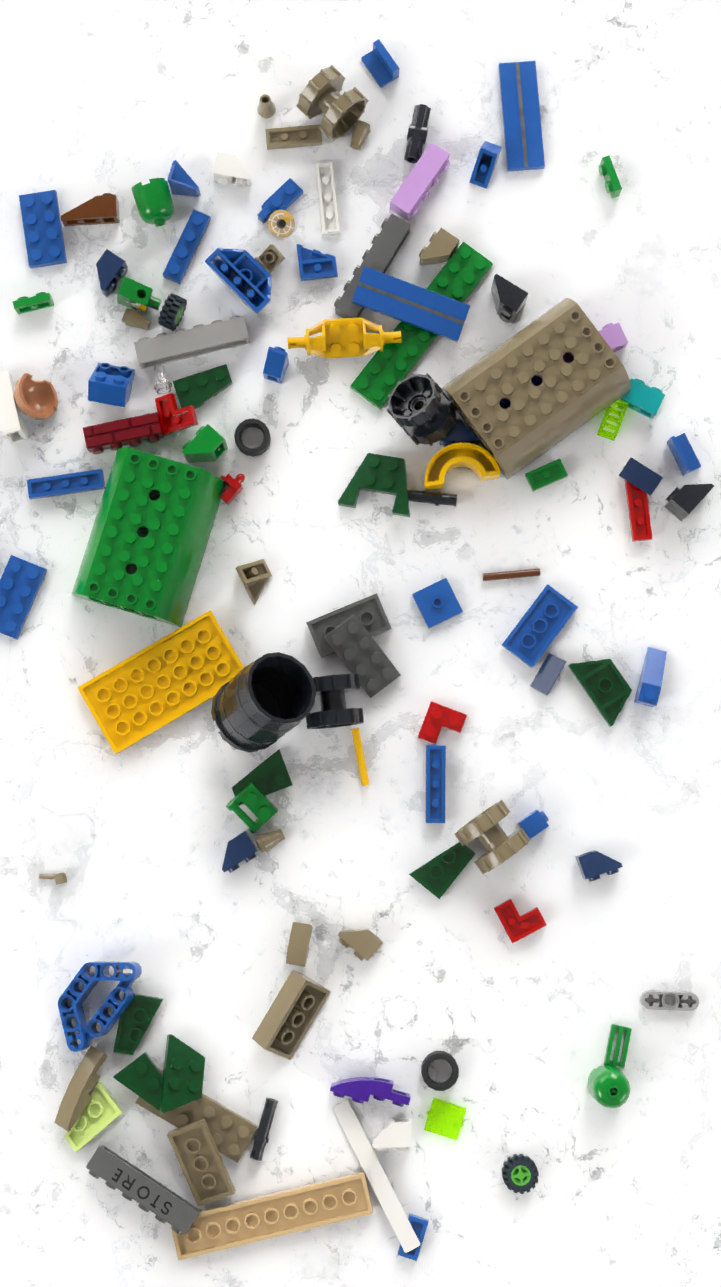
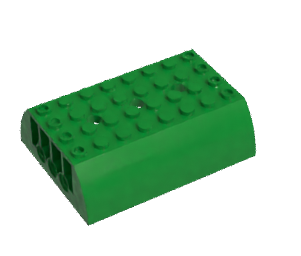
(170, 552)

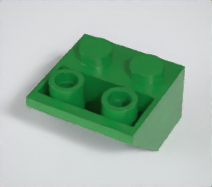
(205, 447)

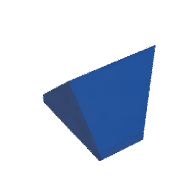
(181, 182)

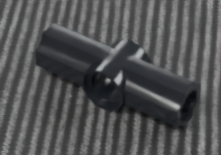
(417, 133)

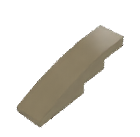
(78, 1090)

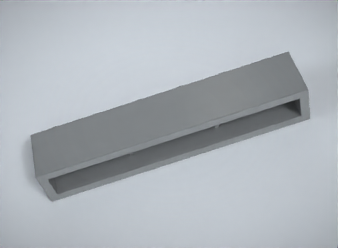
(192, 342)

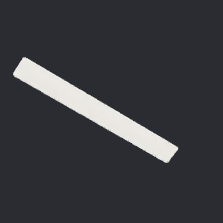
(376, 1176)

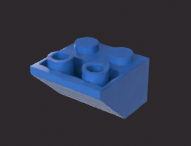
(111, 384)

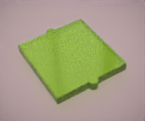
(445, 1118)

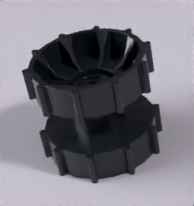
(422, 409)
(333, 703)

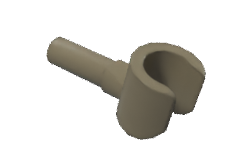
(59, 878)

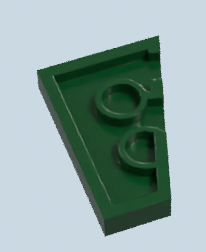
(200, 387)
(267, 777)
(443, 869)
(135, 1022)
(143, 1079)

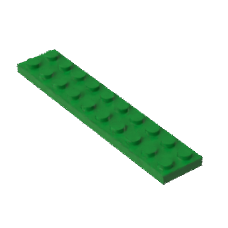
(396, 360)

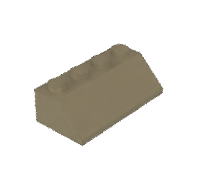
(291, 1015)

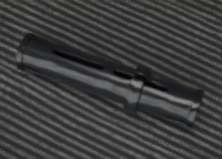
(432, 497)
(261, 1136)

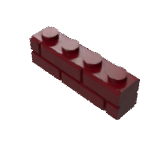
(122, 433)

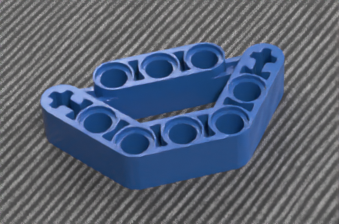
(89, 1031)

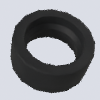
(252, 423)
(438, 1086)

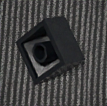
(507, 298)
(684, 500)

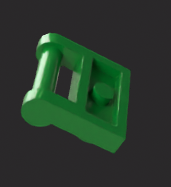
(257, 803)

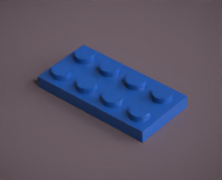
(42, 229)
(17, 594)
(539, 626)

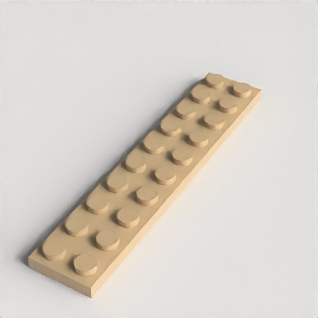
(275, 1215)

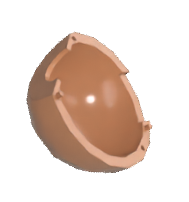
(35, 398)

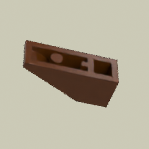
(98, 210)

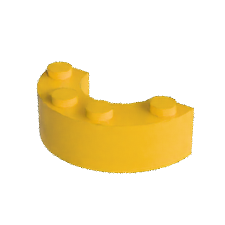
(460, 455)

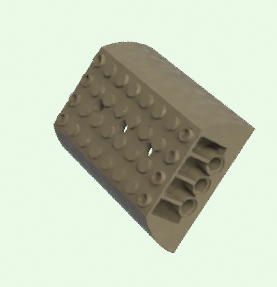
(546, 412)

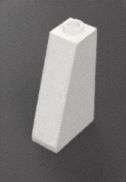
(11, 417)

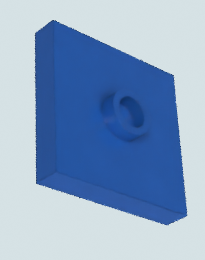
(437, 603)

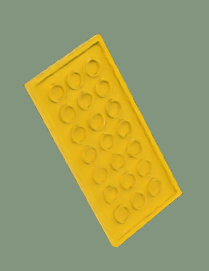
(161, 682)

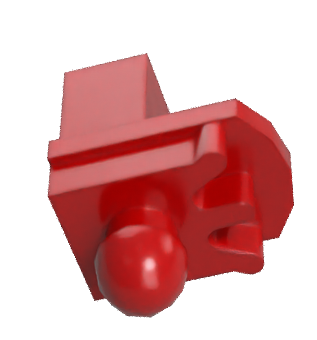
(234, 487)

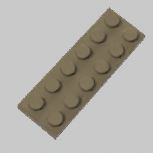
(227, 1128)

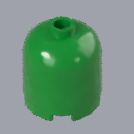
(153, 201)
(607, 1078)

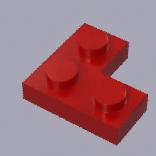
(171, 418)
(438, 717)
(516, 925)

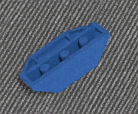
(242, 276)

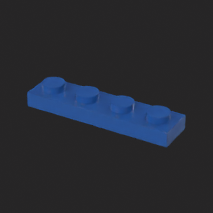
(186, 246)
(66, 484)
(435, 783)

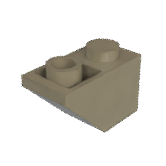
(440, 249)
(362, 941)

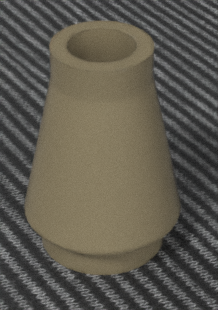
(266, 107)
(359, 134)
(135, 319)
(268, 840)

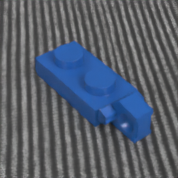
(280, 200)

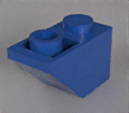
(276, 364)

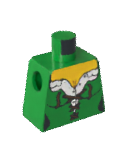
(130, 294)

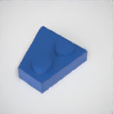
(315, 264)

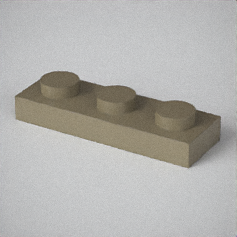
(293, 137)

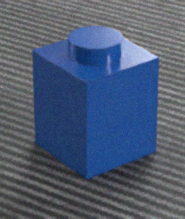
(534, 823)

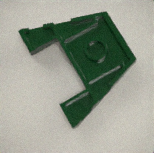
(380, 475)

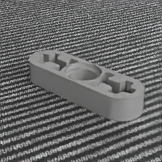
(655, 1005)

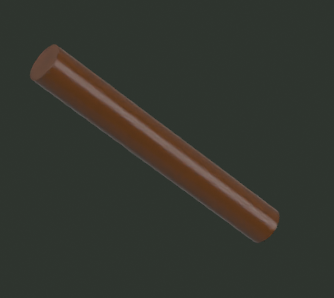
(511, 574)

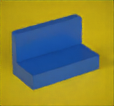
(381, 64)
(683, 454)

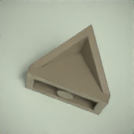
(254, 577)

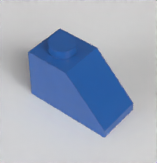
(485, 164)

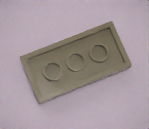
(201, 1162)

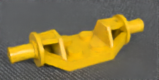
(344, 338)

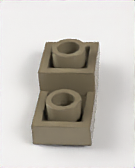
(270, 258)
(299, 944)

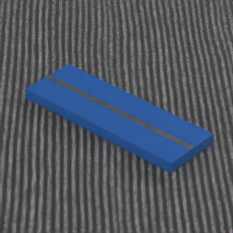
(521, 116)
(410, 304)

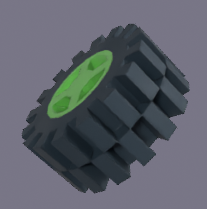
(172, 311)
(521, 1181)

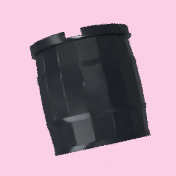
(263, 702)

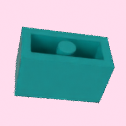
(643, 398)

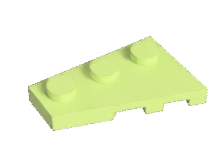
(95, 1118)

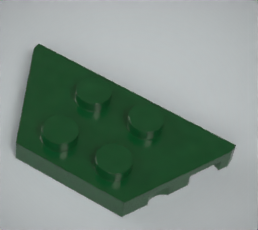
(603, 686)
(181, 1075)

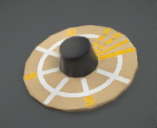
(281, 223)

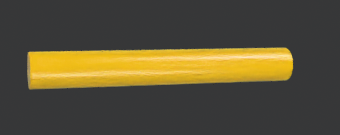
(360, 756)

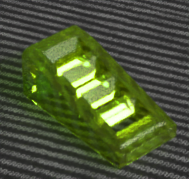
(612, 436)

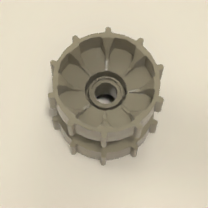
(323, 96)
(497, 844)

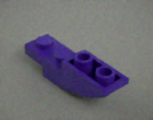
(361, 1088)

